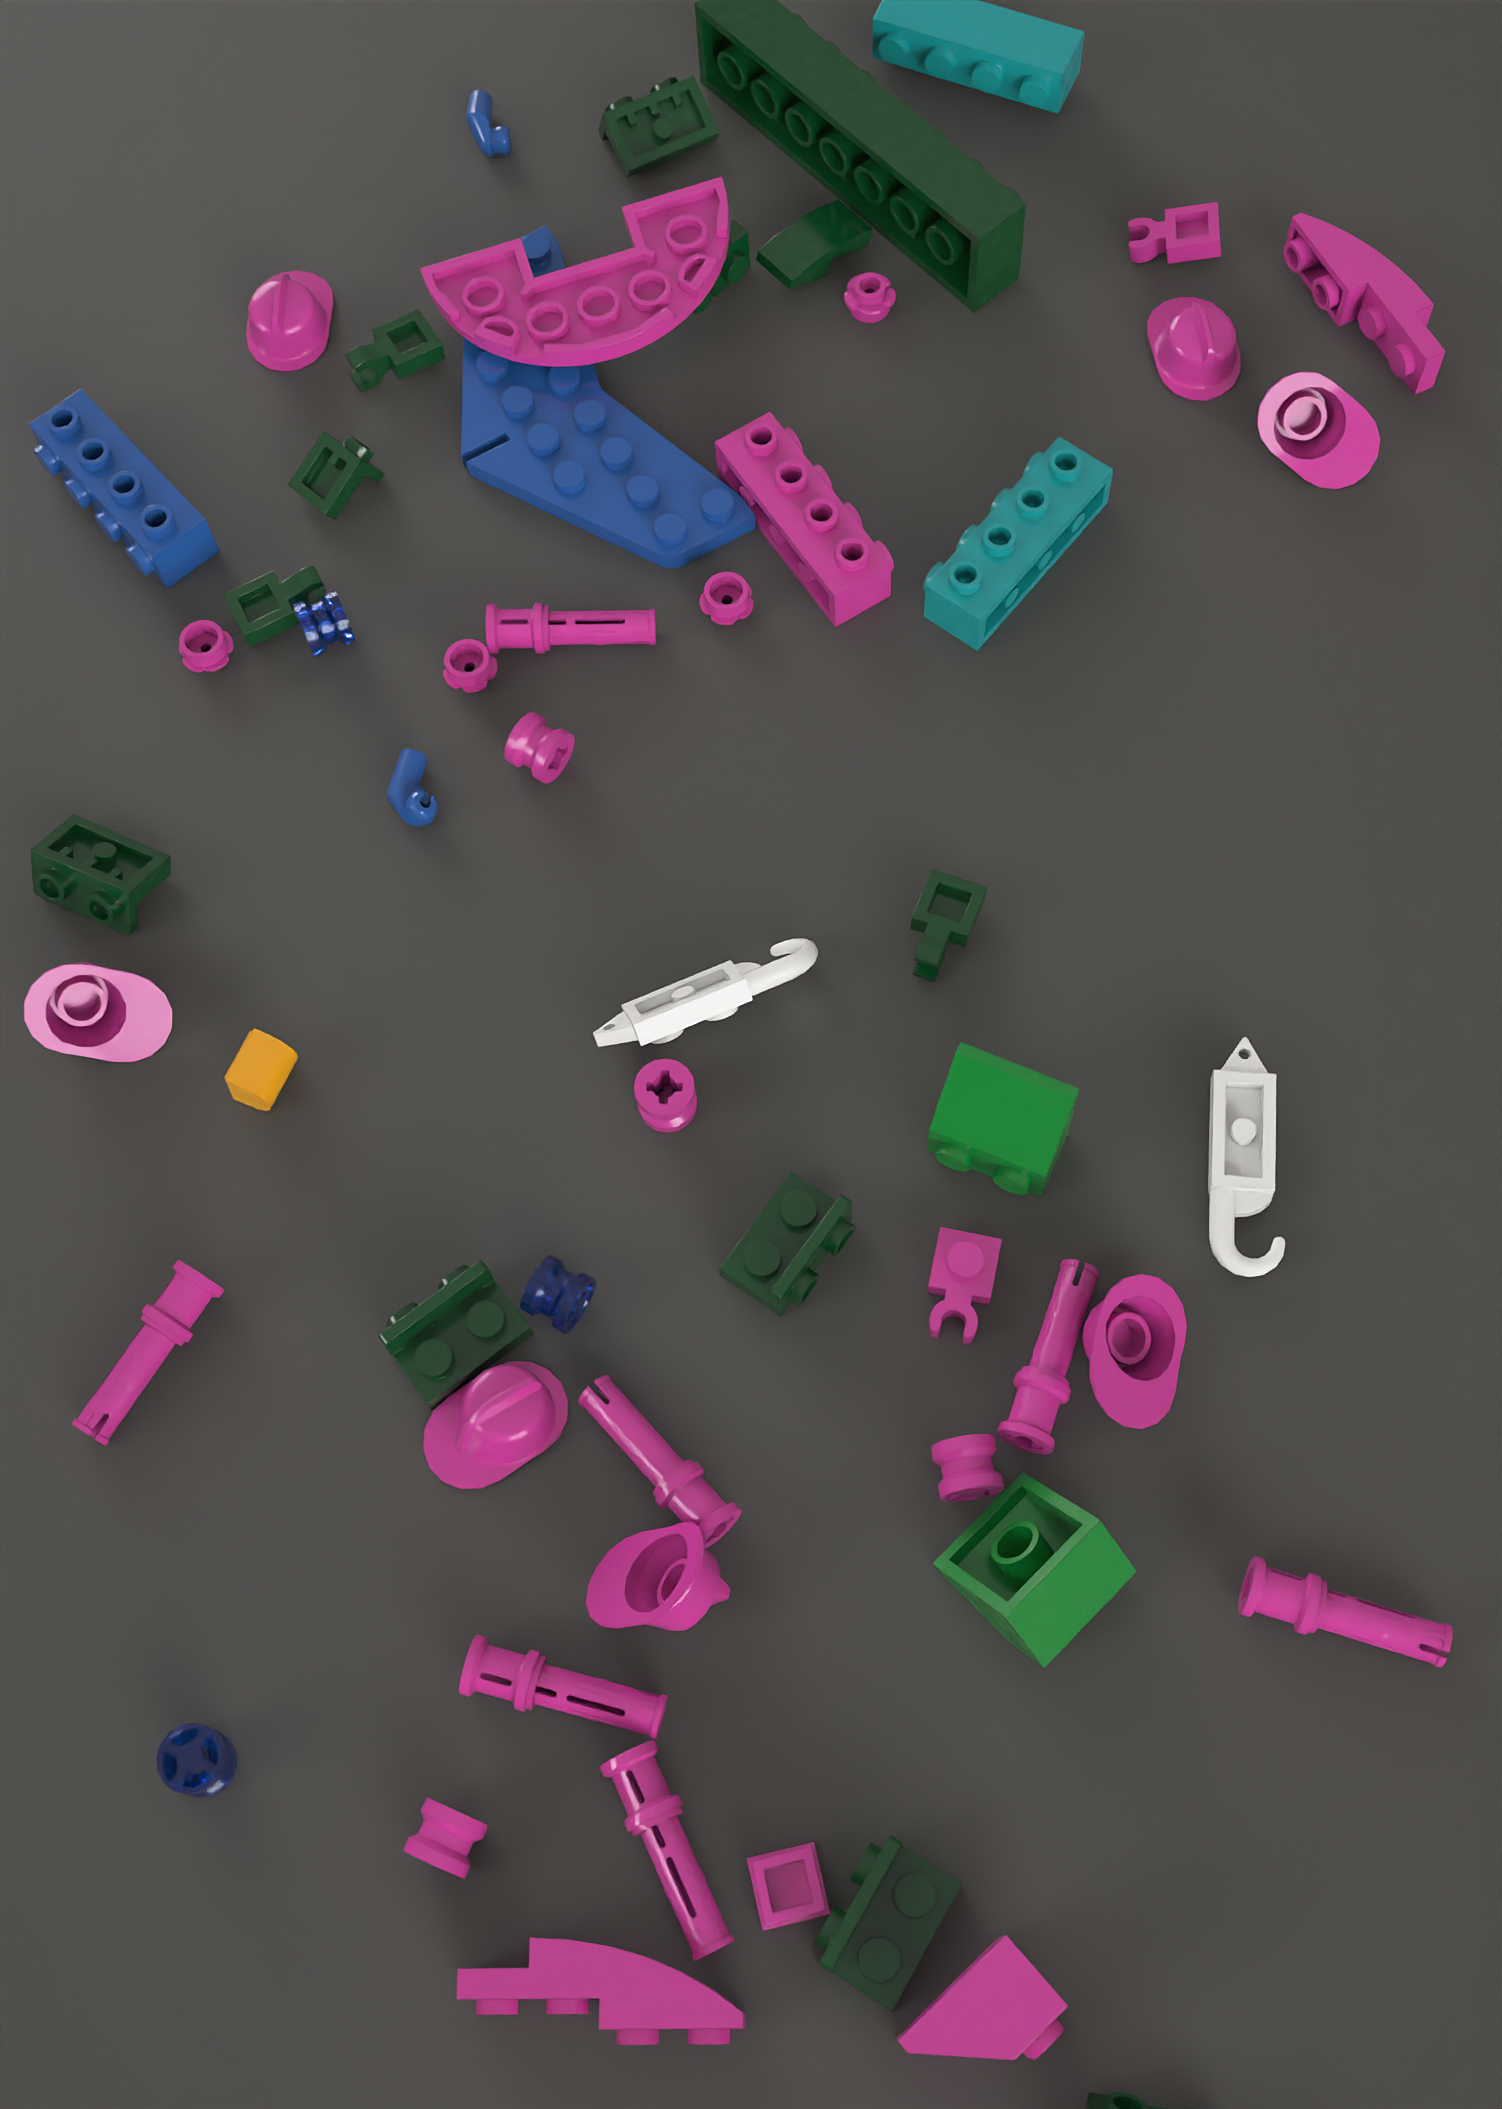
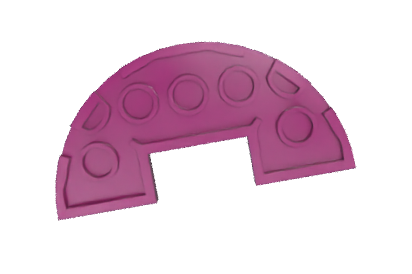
(594, 306)

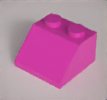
(990, 2011)

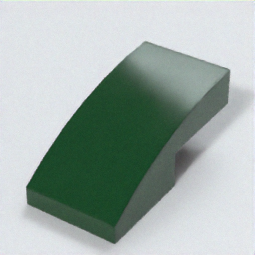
(809, 244)

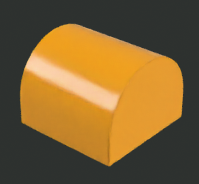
(260, 1070)

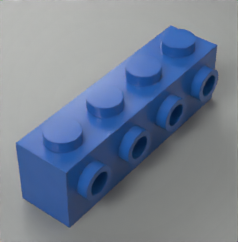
(123, 488)

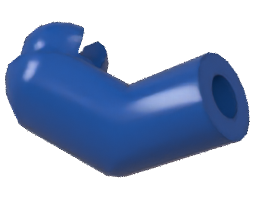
(488, 138)
(406, 794)

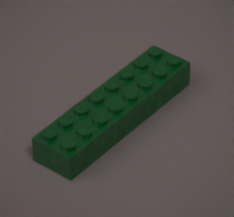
(863, 145)

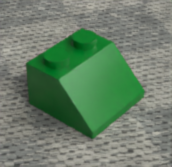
(1001, 1120)
(1035, 1567)

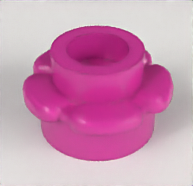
(869, 297)
(726, 587)
(203, 635)
(467, 654)

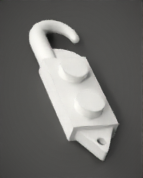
(704, 996)
(1241, 1156)

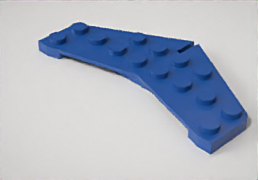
(586, 456)

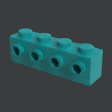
(981, 48)
(1016, 542)

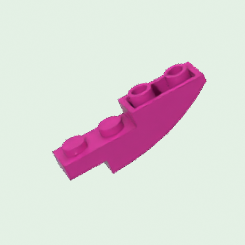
(1364, 285)
(632, 1989)

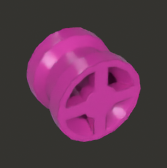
(539, 747)
(669, 1109)
(967, 1468)
(445, 1838)

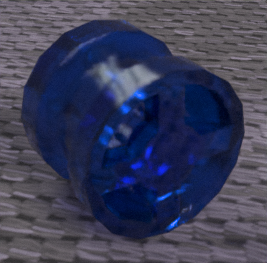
(324, 622)
(558, 1294)
(184, 1754)

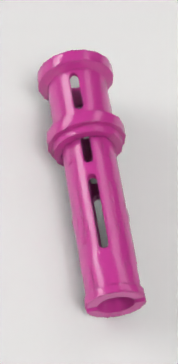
(542, 628)
(164, 1326)
(1043, 1383)
(677, 1482)
(1313, 1606)
(532, 1681)
(654, 1816)

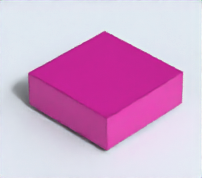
(788, 1886)

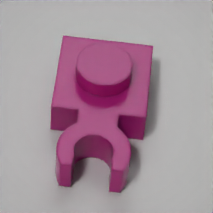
(1184, 235)
(964, 1274)

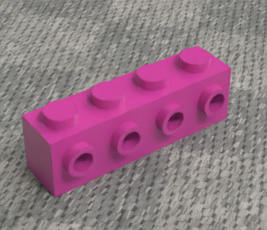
(805, 518)

